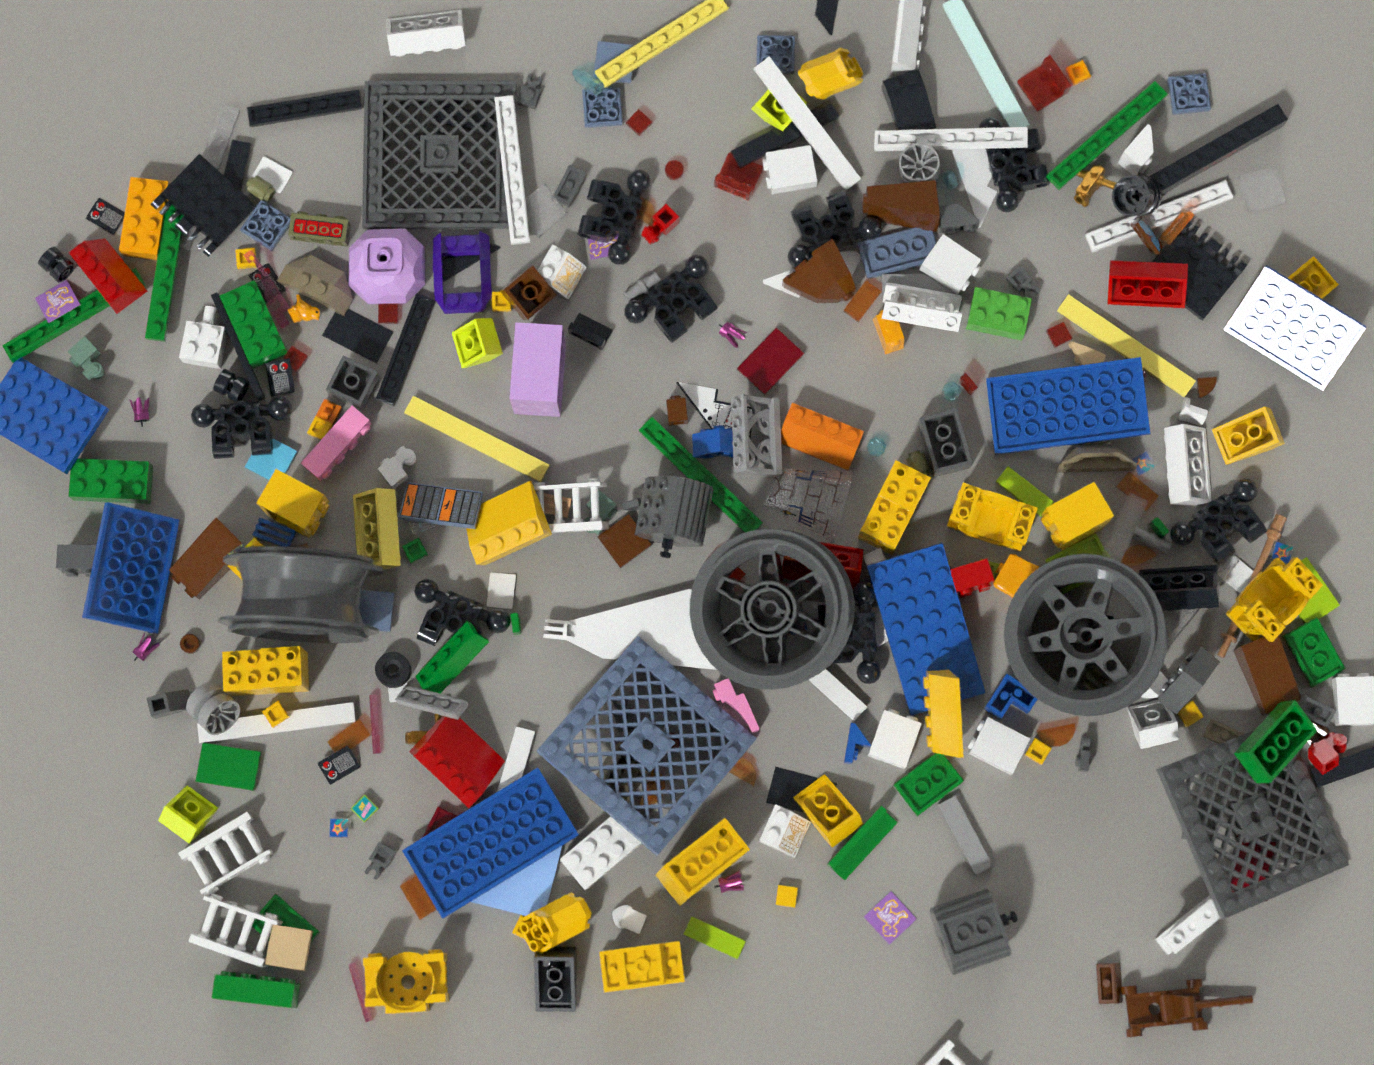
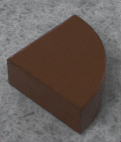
(1205, 385)

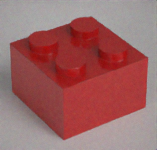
(972, 577)

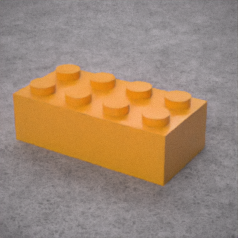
(141, 221)

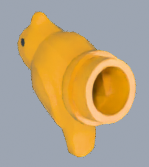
(303, 311)

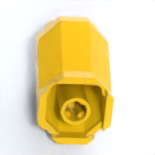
(831, 74)
(555, 922)

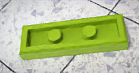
(1023, 490)
(714, 937)

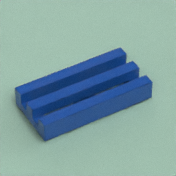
(259, 527)

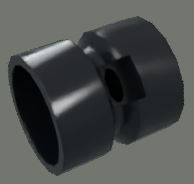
(53, 262)
(225, 382)

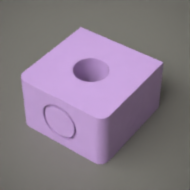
(538, 369)

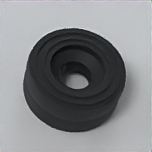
(401, 677)

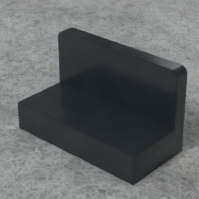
(590, 331)

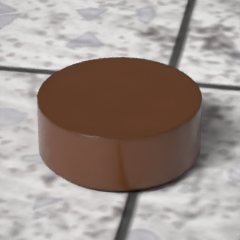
(190, 643)

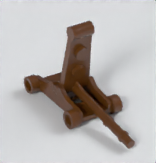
(1175, 1007)

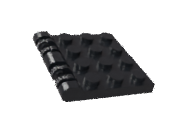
(205, 202)
(1207, 276)

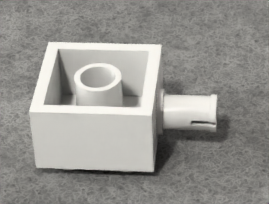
(204, 342)

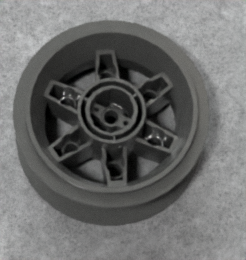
(1107, 575)
(716, 579)
(301, 594)

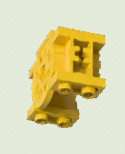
(992, 517)
(1274, 599)
(641, 966)
(379, 982)

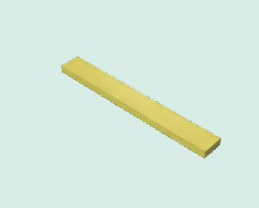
(660, 41)
(1126, 345)
(477, 439)

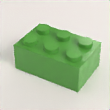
(998, 313)

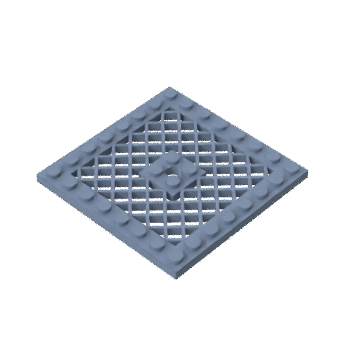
(611, 801)

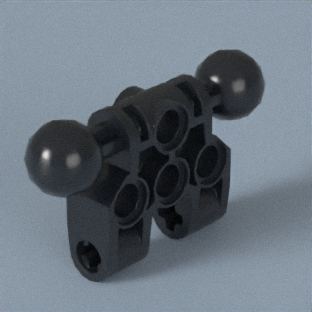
(1034, 175)
(600, 193)
(839, 205)
(672, 327)
(228, 418)
(1220, 548)
(430, 631)
(868, 670)

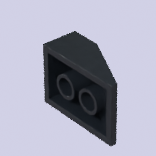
(908, 101)
(555, 979)

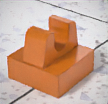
(329, 411)

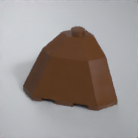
(823, 277)

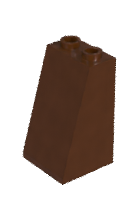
(904, 204)
(203, 562)
(1267, 673)

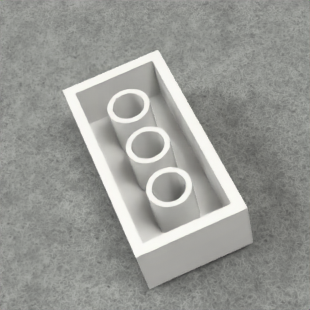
(599, 852)

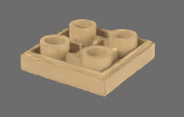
(288, 947)

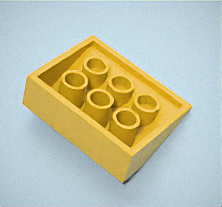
(508, 524)
(943, 713)

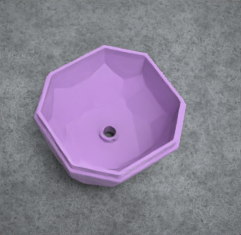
(389, 280)

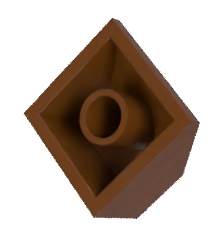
(528, 293)

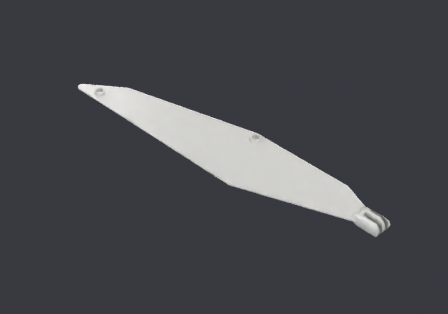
(667, 629)

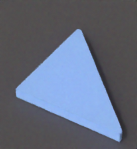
(525, 890)

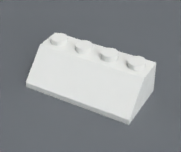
(425, 33)
(906, 37)
(1187, 465)

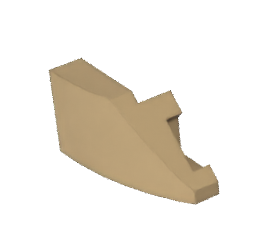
(1086, 355)

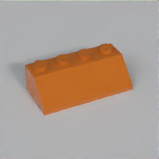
(820, 436)

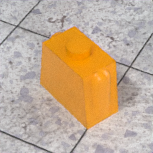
(889, 333)
(1013, 574)

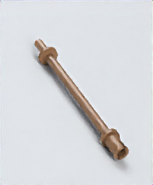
(1272, 535)

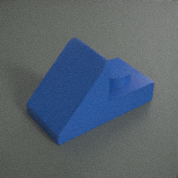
(857, 738)

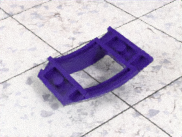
(460, 246)

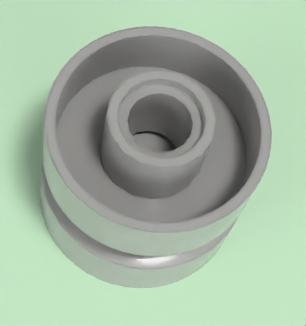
(919, 163)
(213, 708)

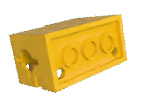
(293, 503)
(894, 507)
(1077, 516)
(265, 671)
(702, 861)

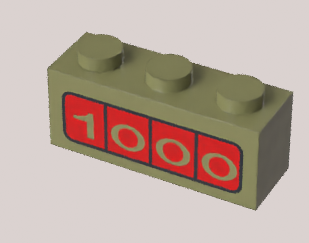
(319, 229)

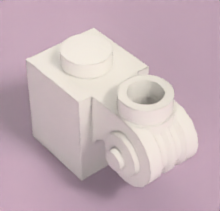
(392, 468)

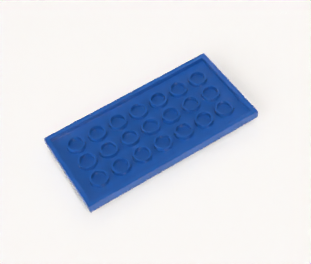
(1068, 406)
(924, 622)
(490, 843)

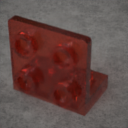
(1044, 84)
(736, 180)

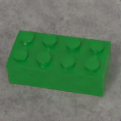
(253, 324)
(111, 481)
(1275, 741)
(256, 991)

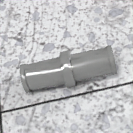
(641, 287)
(1151, 540)

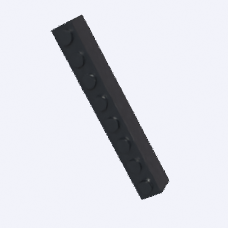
(1220, 148)

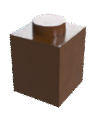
(676, 410)

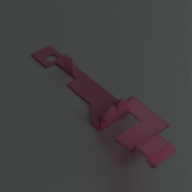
(278, 314)

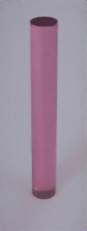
(374, 724)
(360, 991)

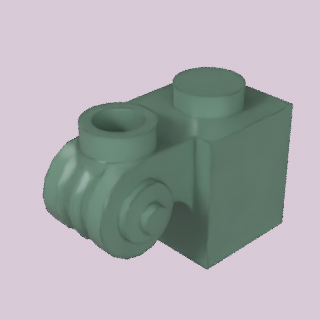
(84, 354)
(607, 510)

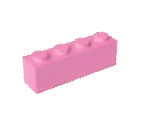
(336, 443)

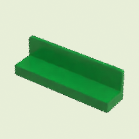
(451, 659)
(862, 843)

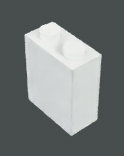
(790, 169)
(951, 265)
(1353, 699)
(894, 738)
(998, 745)

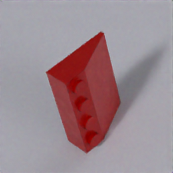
(458, 758)

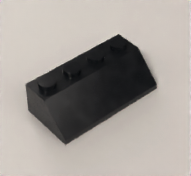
(1184, 586)

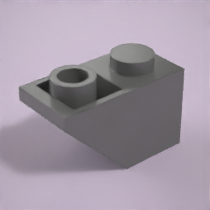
(956, 218)
(168, 703)

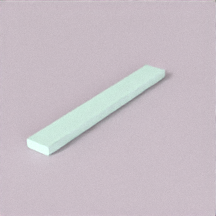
(985, 64)

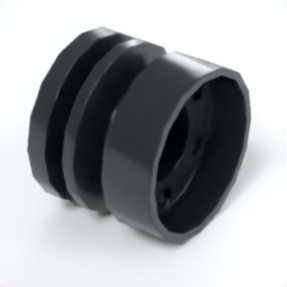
(1127, 199)

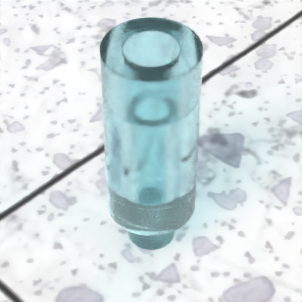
(588, 81)

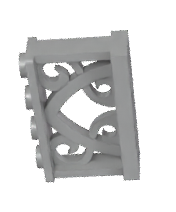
(743, 447)

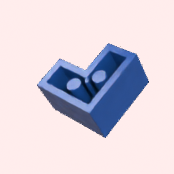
(713, 443)
(1009, 692)

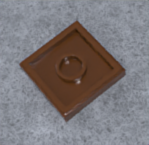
(622, 542)

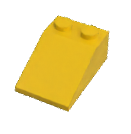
(1314, 278)
(1248, 435)
(828, 810)

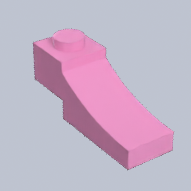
(726, 694)

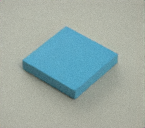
(266, 464)

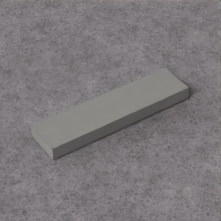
(914, 280)
(431, 702)
(965, 835)

